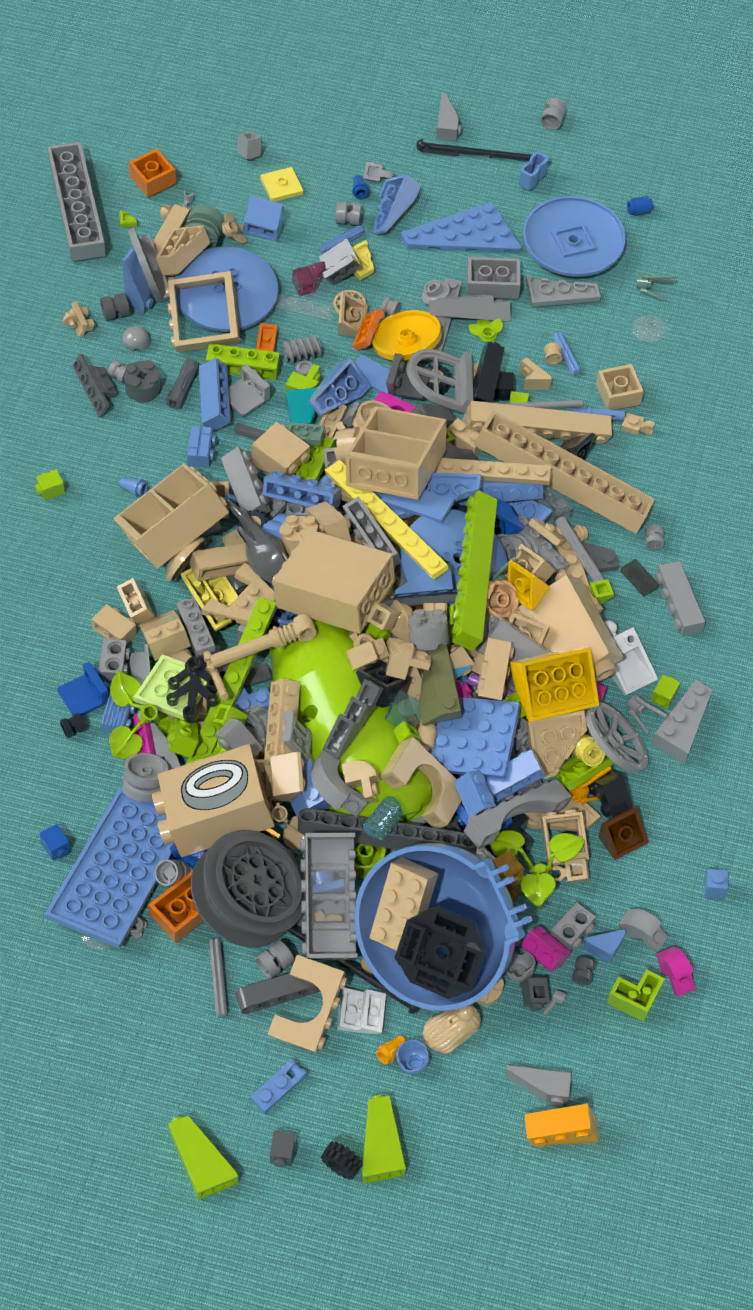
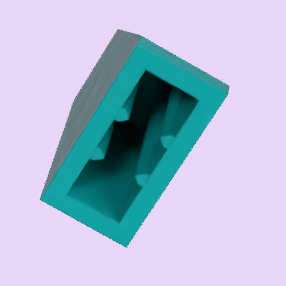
(298, 406)

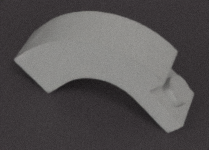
(332, 788)

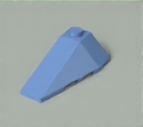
(395, 198)
(310, 797)

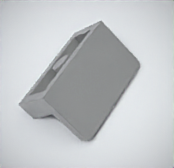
(140, 665)

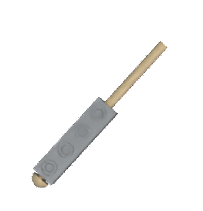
(546, 551)
(199, 638)

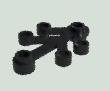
(193, 687)

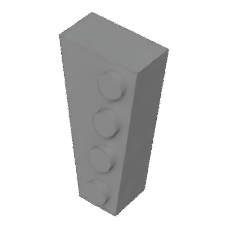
(682, 724)

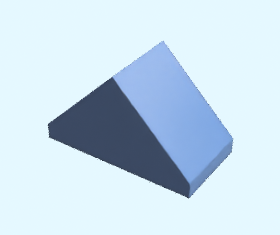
(605, 945)

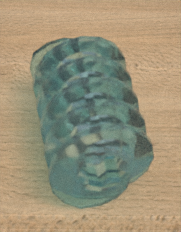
(383, 818)

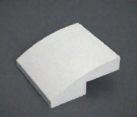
(361, 1011)

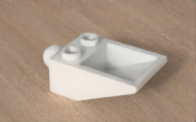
(635, 668)

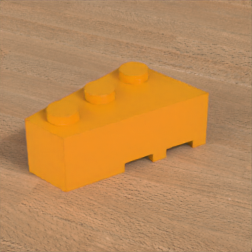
(562, 1126)

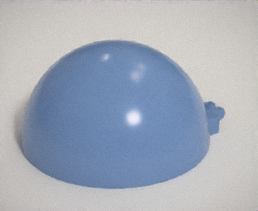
(463, 886)

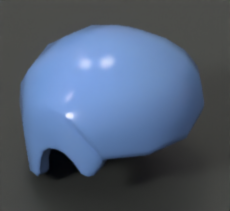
(412, 1057)

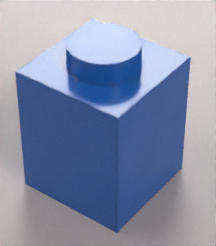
(55, 842)

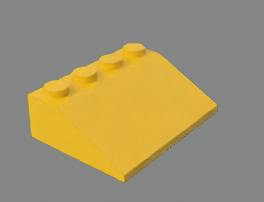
(555, 683)

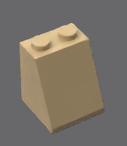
(279, 451)

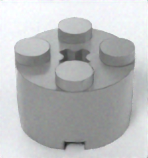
(428, 629)

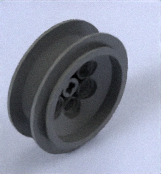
(248, 888)

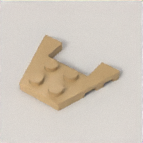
(244, 604)

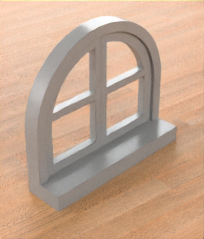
(147, 257)
(463, 378)

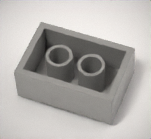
(493, 277)

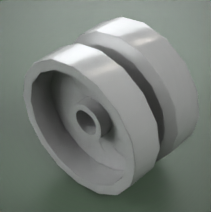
(141, 776)

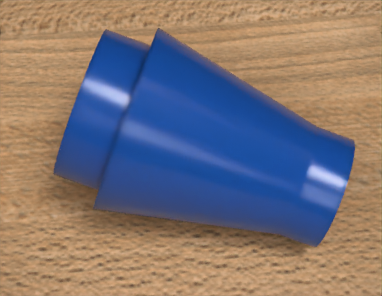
(360, 189)

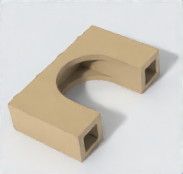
(412, 756)
(310, 1034)

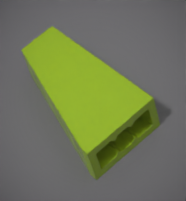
(382, 1146)
(201, 1160)

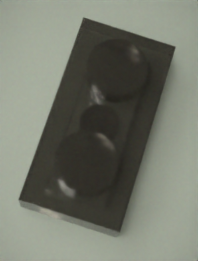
(639, 578)

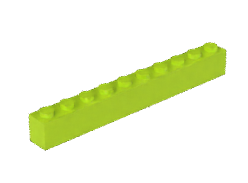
(474, 571)

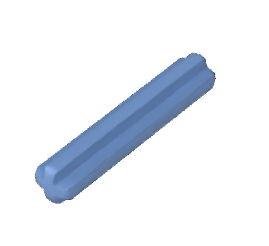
(350, 235)
(567, 354)

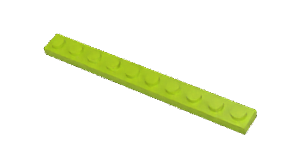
(235, 675)

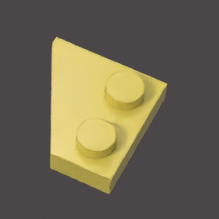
(364, 257)

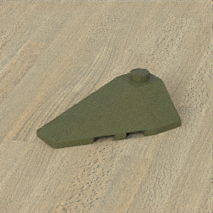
(438, 690)

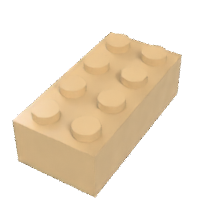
(404, 895)

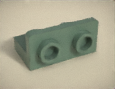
(309, 433)

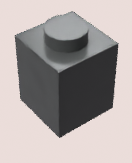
(282, 1149)

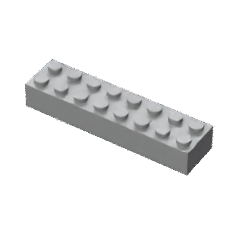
(76, 201)

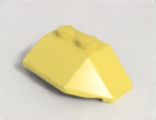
(204, 590)

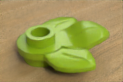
(486, 330)

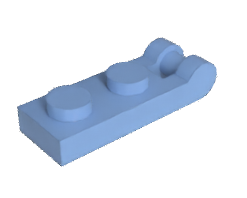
(278, 1086)

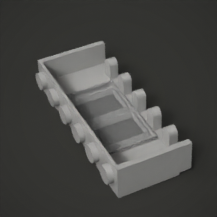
(328, 896)

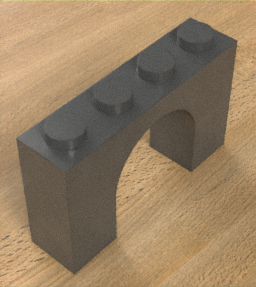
(445, 413)

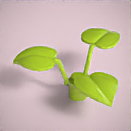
(123, 740)
(540, 884)

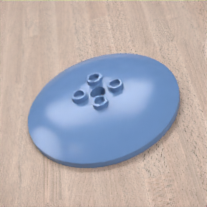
(566, 218)
(253, 283)
(446, 542)

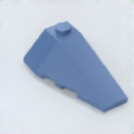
(135, 284)
(339, 387)

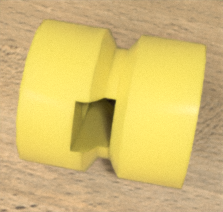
(588, 751)

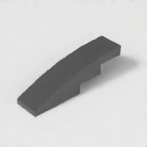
(353, 719)

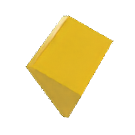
(528, 586)

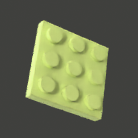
(156, 688)

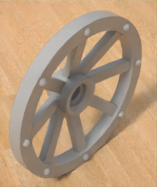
(612, 742)

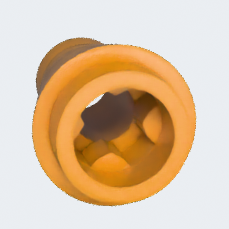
(387, 1052)

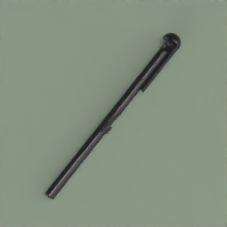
(455, 150)
(361, 973)

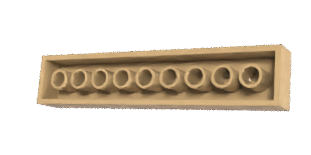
(569, 473)

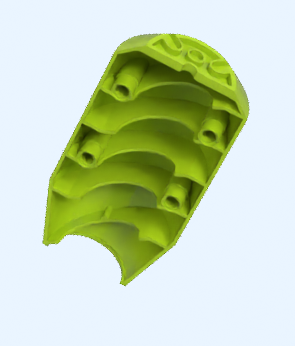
(324, 693)

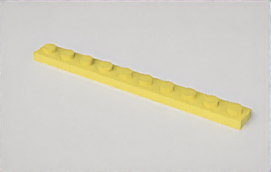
(391, 524)

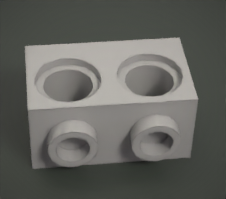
(113, 661)
(569, 926)

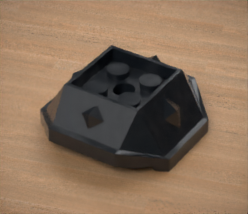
(427, 965)

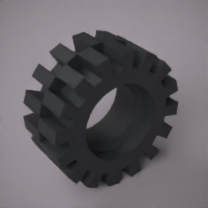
(341, 1160)

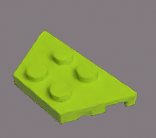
(575, 772)

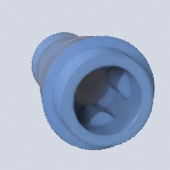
(135, 486)

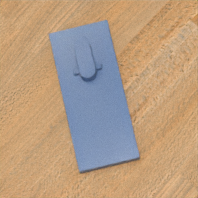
(374, 374)
(428, 505)

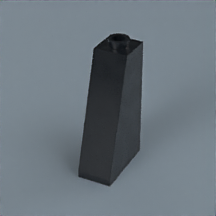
(487, 372)

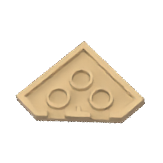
(555, 739)
(590, 817)

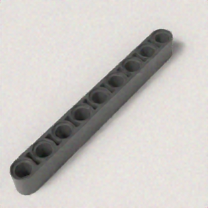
(401, 835)

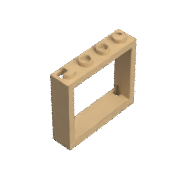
(203, 342)

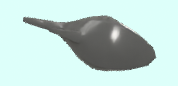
(263, 550)

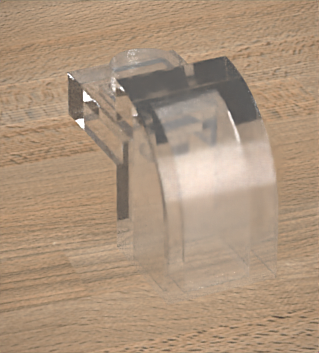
(258, 718)

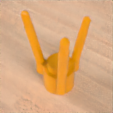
(580, 793)

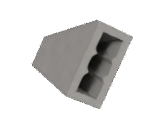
(523, 644)

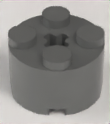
(142, 381)

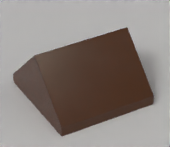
(623, 833)

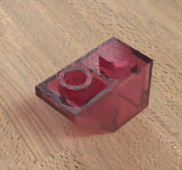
(308, 278)

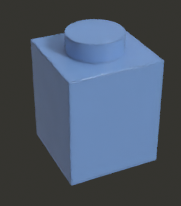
(715, 884)

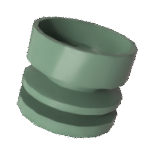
(210, 218)

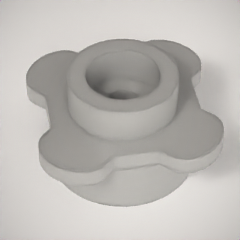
(137, 933)

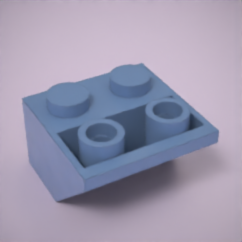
(264, 218)

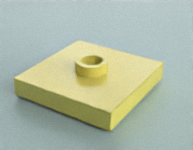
(281, 184)

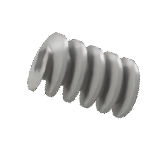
(300, 348)

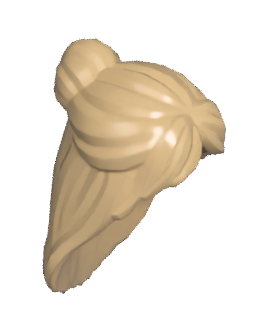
(451, 1028)

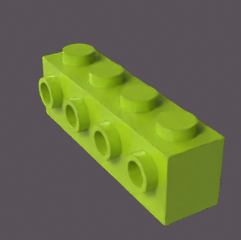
(264, 362)

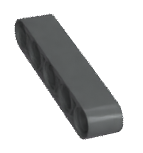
(273, 992)

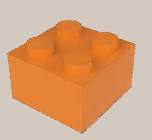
(152, 172)

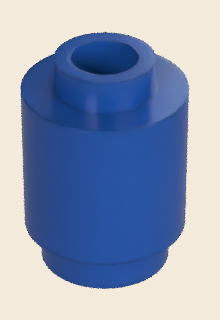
(639, 205)

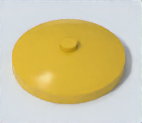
(406, 334)

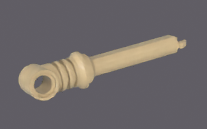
(301, 628)

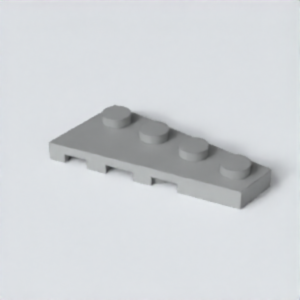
(557, 293)

